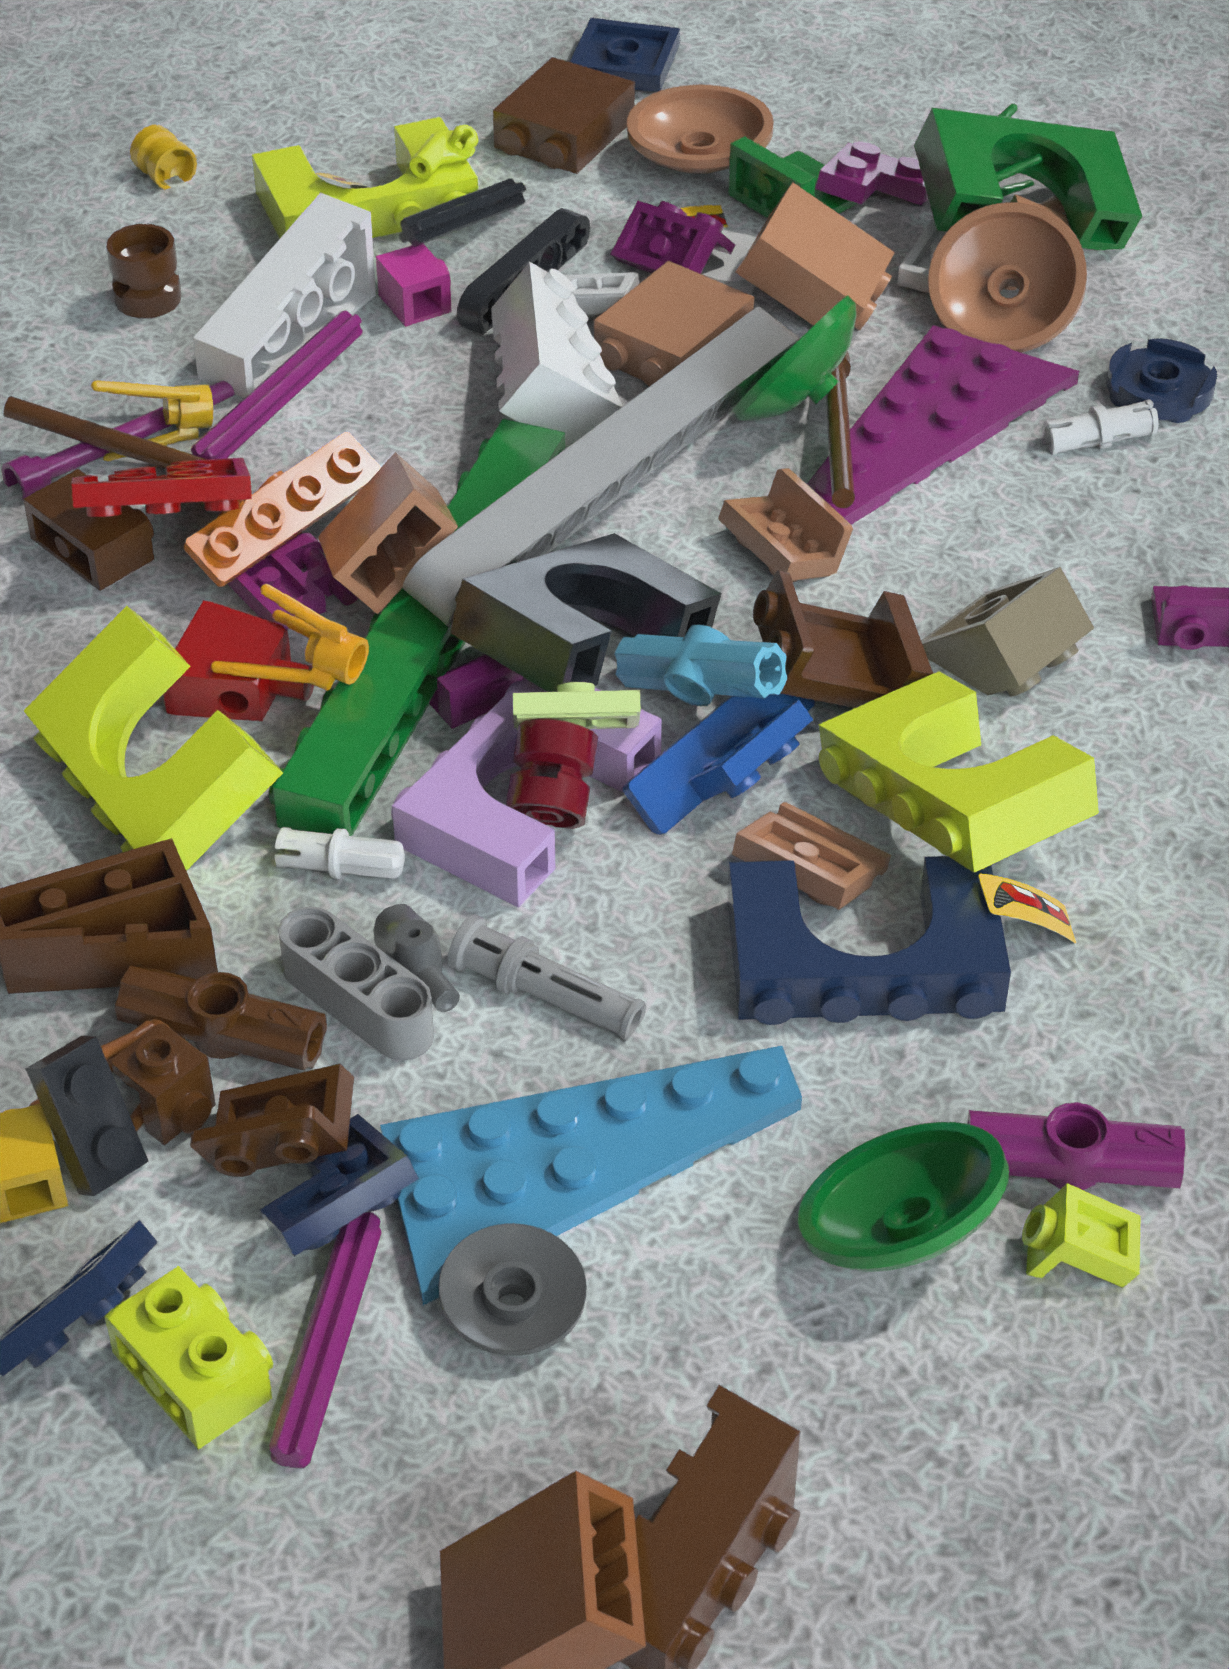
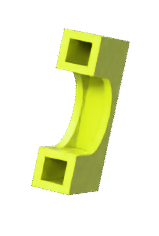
(289, 184)
(88, 723)
(971, 814)

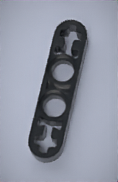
(546, 246)

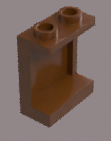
(839, 653)

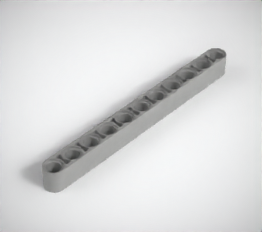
(602, 462)

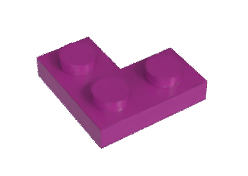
(863, 169)

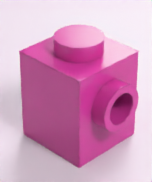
(414, 284)

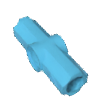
(701, 665)

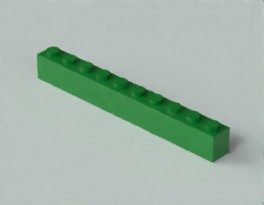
(369, 722)

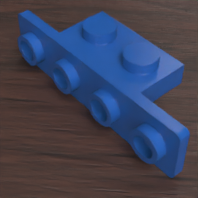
(717, 757)

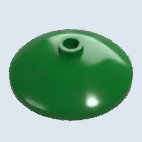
(804, 368)
(904, 1196)

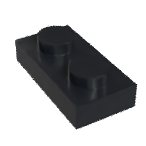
(87, 1115)

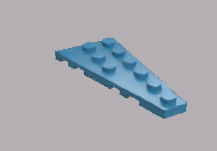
(575, 1148)

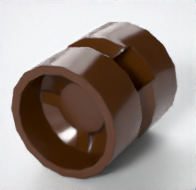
(144, 270)

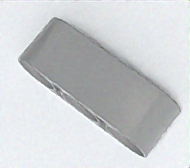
(356, 983)

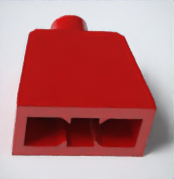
(231, 636)

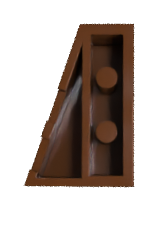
(99, 919)
(713, 1529)

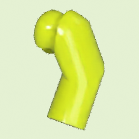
(444, 148)

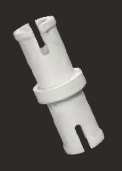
(1100, 427)

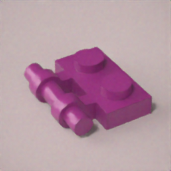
(284, 573)

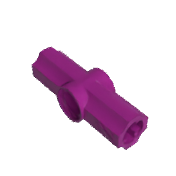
(1084, 1148)

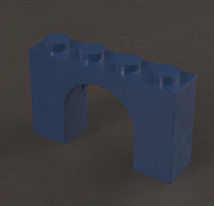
(792, 974)

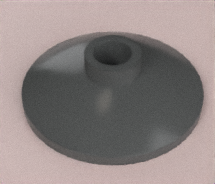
(517, 1262)

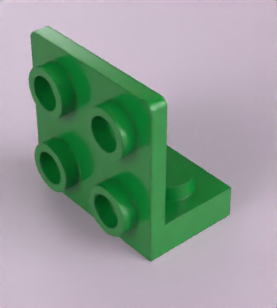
(762, 177)

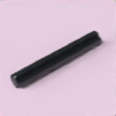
(462, 212)

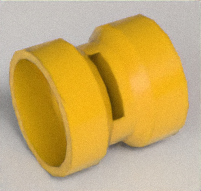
(162, 155)

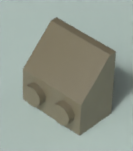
(1011, 634)

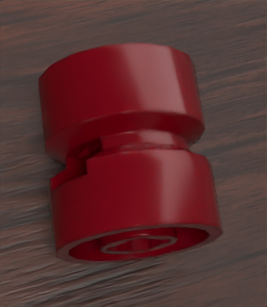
(552, 765)

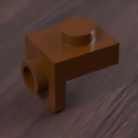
(170, 1082)

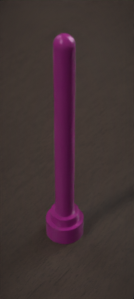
(37, 473)

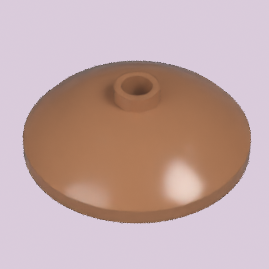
(694, 124)
(1003, 249)

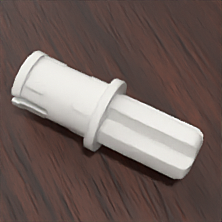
(339, 853)

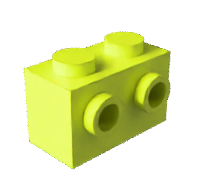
(190, 1355)

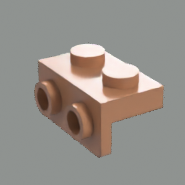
(789, 528)

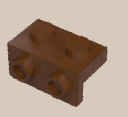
(279, 1122)

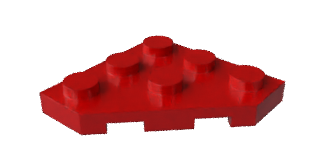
(210, 481)

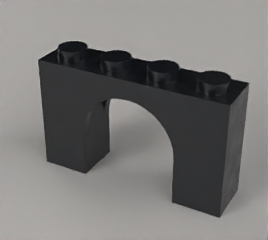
(541, 608)

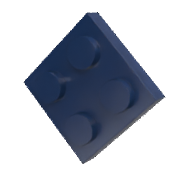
(629, 51)

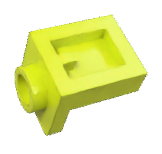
(1083, 1234)

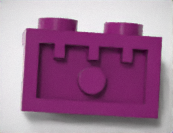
(668, 234)
(1191, 616)

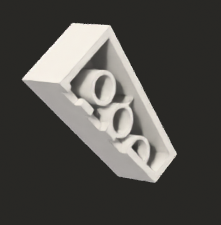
(290, 295)
(549, 357)

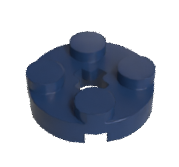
(1137, 375)

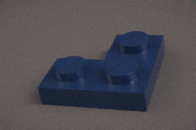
(342, 1189)
(86, 1294)

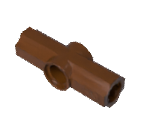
(222, 1016)

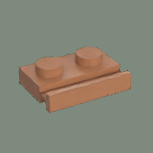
(828, 861)

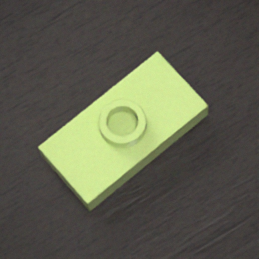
(580, 705)

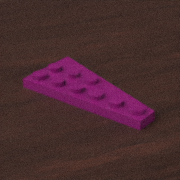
(935, 410)

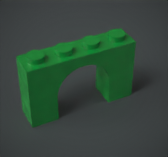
(1078, 165)

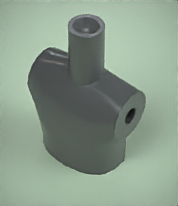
(417, 948)

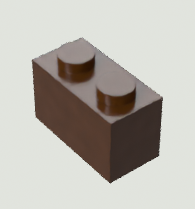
(93, 547)

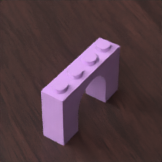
(477, 838)

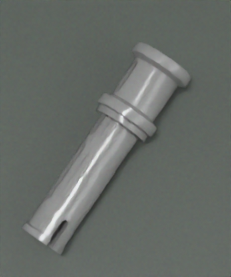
(519, 966)

